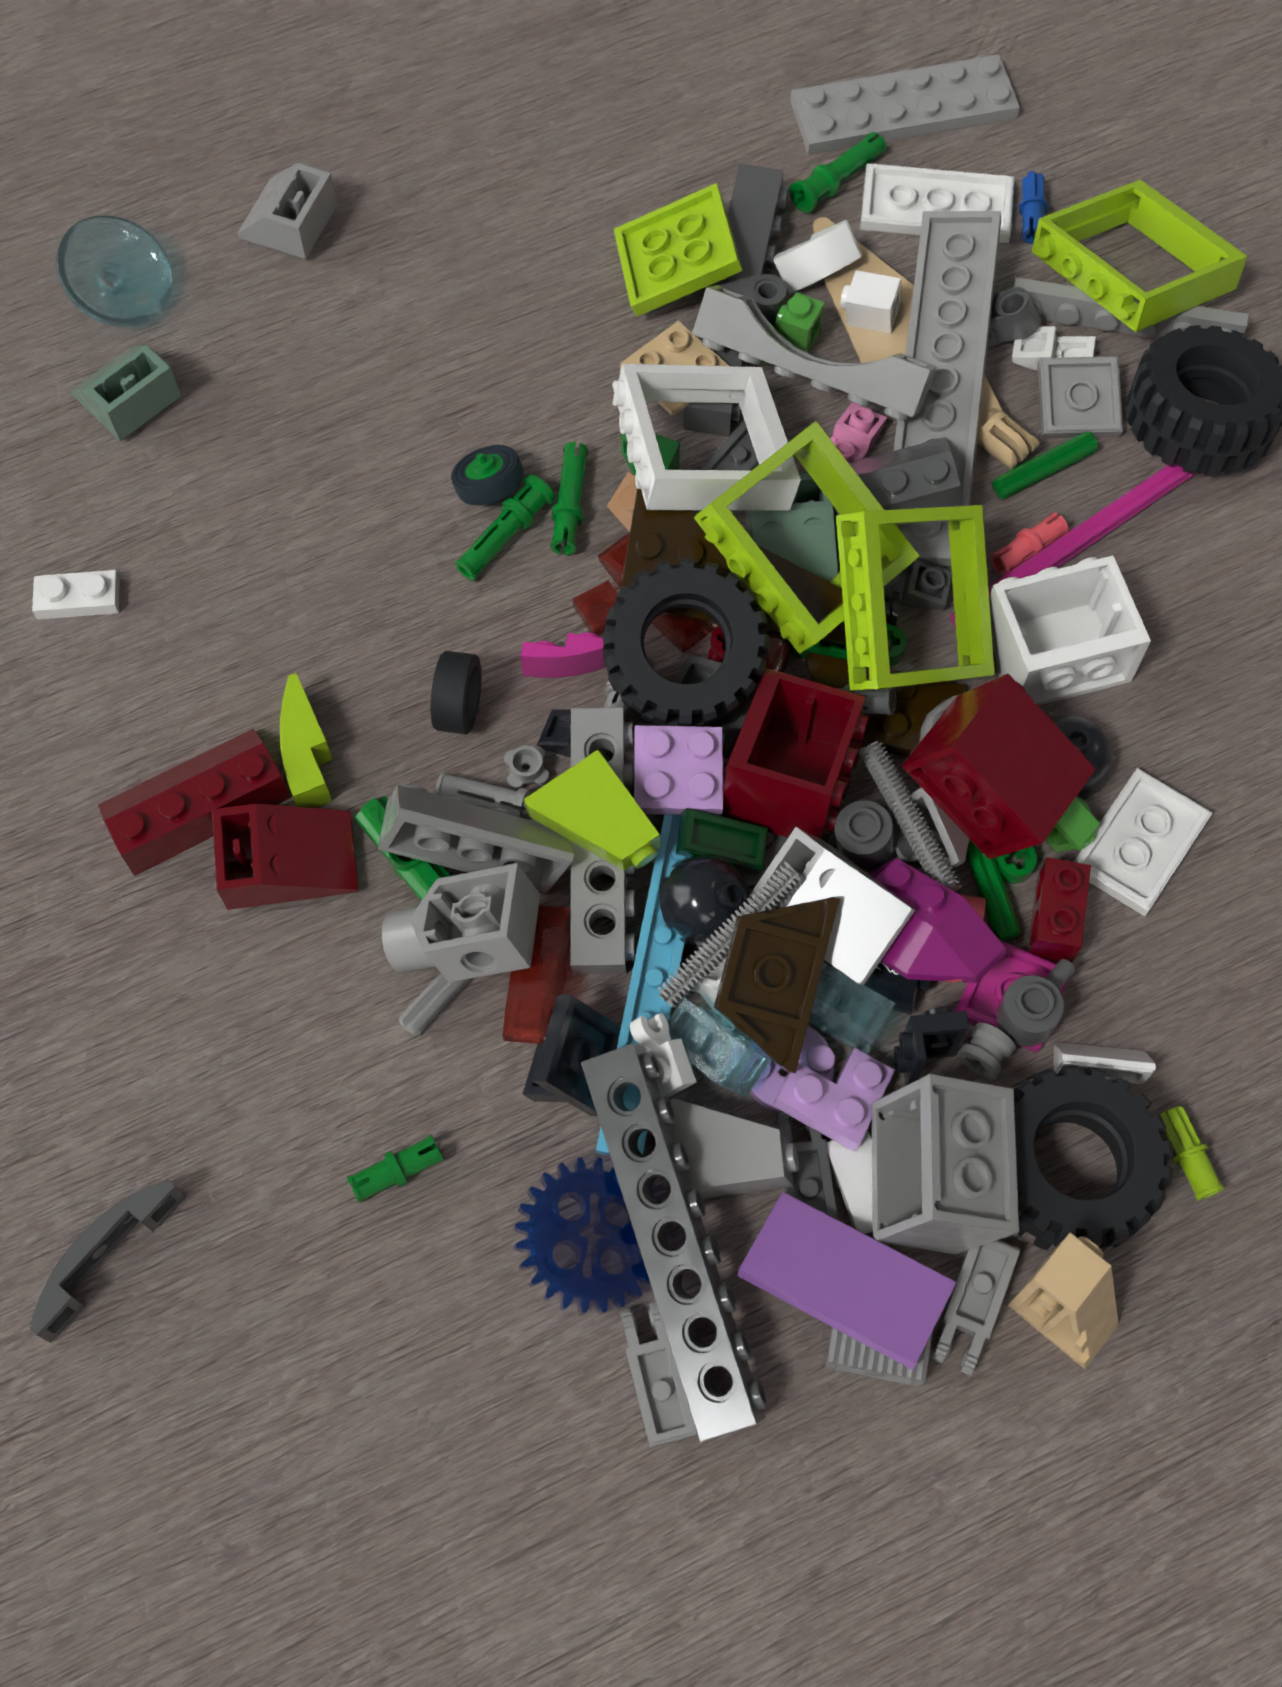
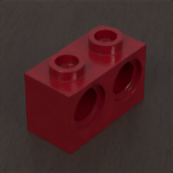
(1059, 910)

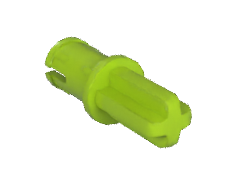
(1191, 1153)

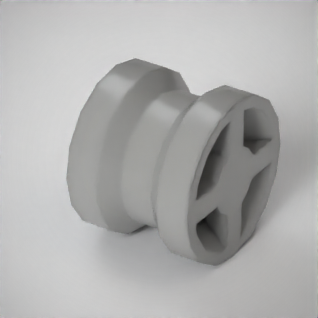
(986, 1050)

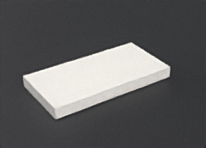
(900, 194)

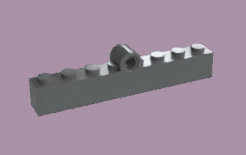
(754, 223)

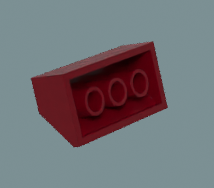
(177, 805)

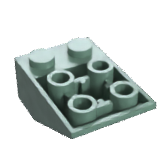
(803, 533)

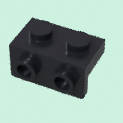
(929, 1037)

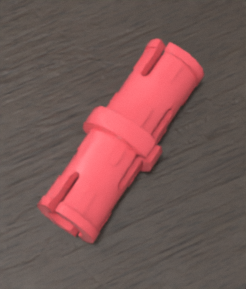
(1028, 543)

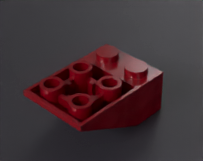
(282, 854)

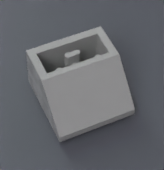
(291, 211)

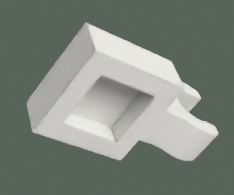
(670, 1054)

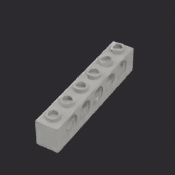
(594, 953)

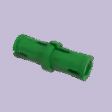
(394, 1168)

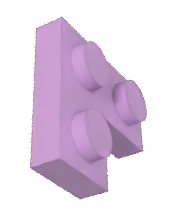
(838, 1108)

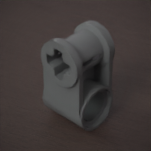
(1012, 316)

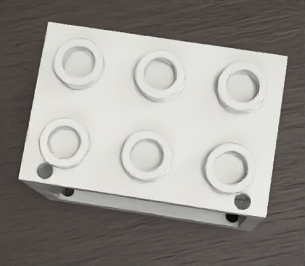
(1067, 630)

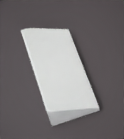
(1129, 1064)

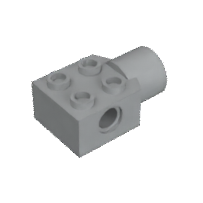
(467, 925)

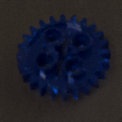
(549, 1229)

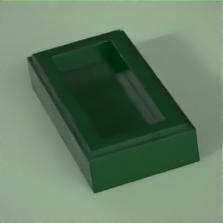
(722, 837)

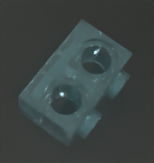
(849, 1010)
(717, 1047)

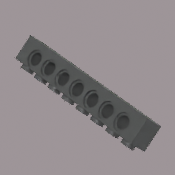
(711, 1409)

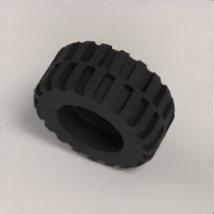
(1202, 433)
(695, 589)
(1125, 1128)

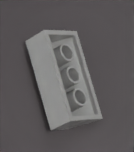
(471, 836)

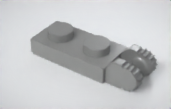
(976, 1300)
(657, 1383)

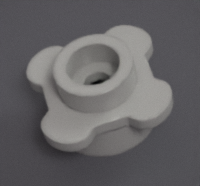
(525, 755)

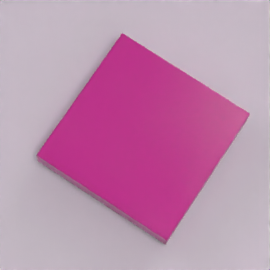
(982, 998)

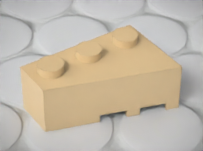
(1071, 1299)

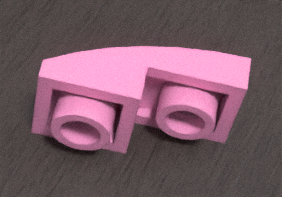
(857, 432)

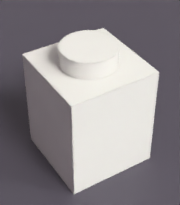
(872, 301)

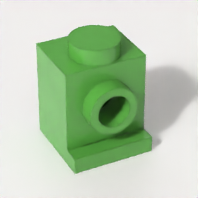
(801, 321)
(1074, 829)

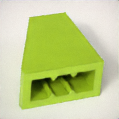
(596, 813)

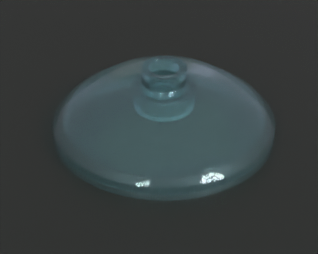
(119, 252)

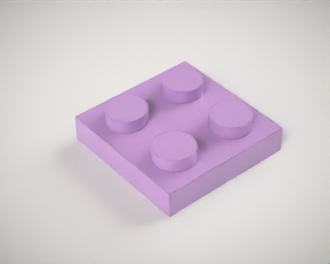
(678, 769)

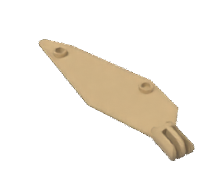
(996, 431)

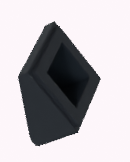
(557, 733)

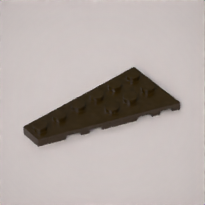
(676, 535)

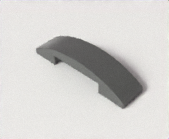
(57, 1303)

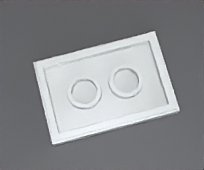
(1142, 841)

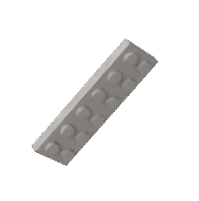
(904, 103)

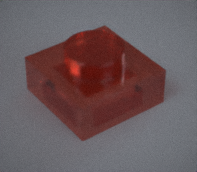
(594, 606)

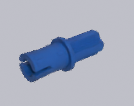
(1033, 204)

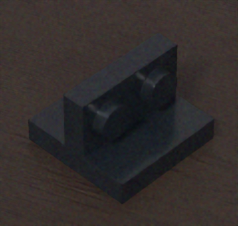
(572, 1037)

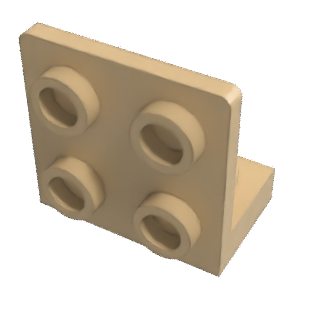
(675, 347)

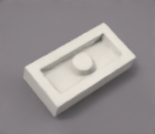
(76, 594)

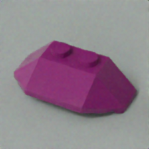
(944, 933)

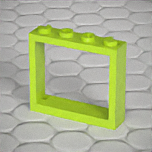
(1213, 259)
(748, 562)
(866, 604)

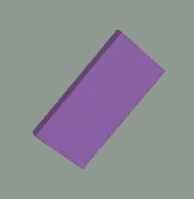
(847, 1280)

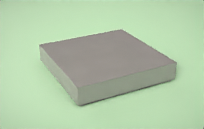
(1079, 396)

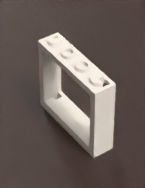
(703, 384)

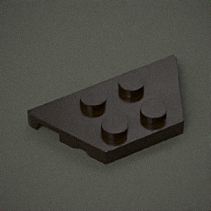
(913, 702)
(775, 975)

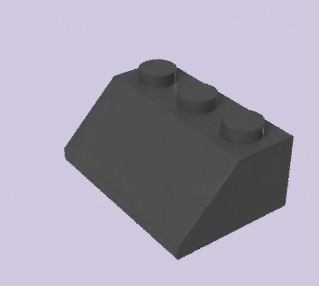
(912, 477)

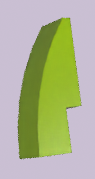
(302, 747)

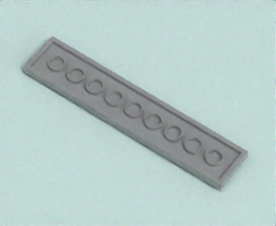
(951, 332)

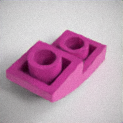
(546, 660)

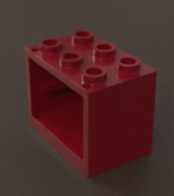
(794, 755)
(999, 767)

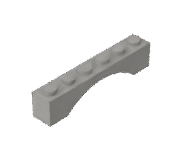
(738, 323)

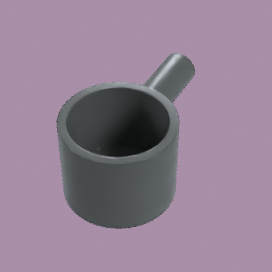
(865, 834)
(1033, 1006)

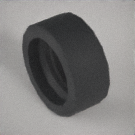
(455, 692)

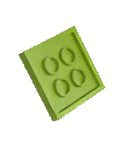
(677, 250)

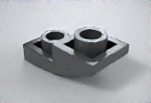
(921, 586)

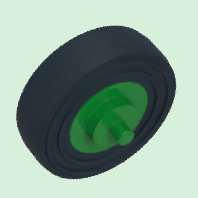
(487, 475)

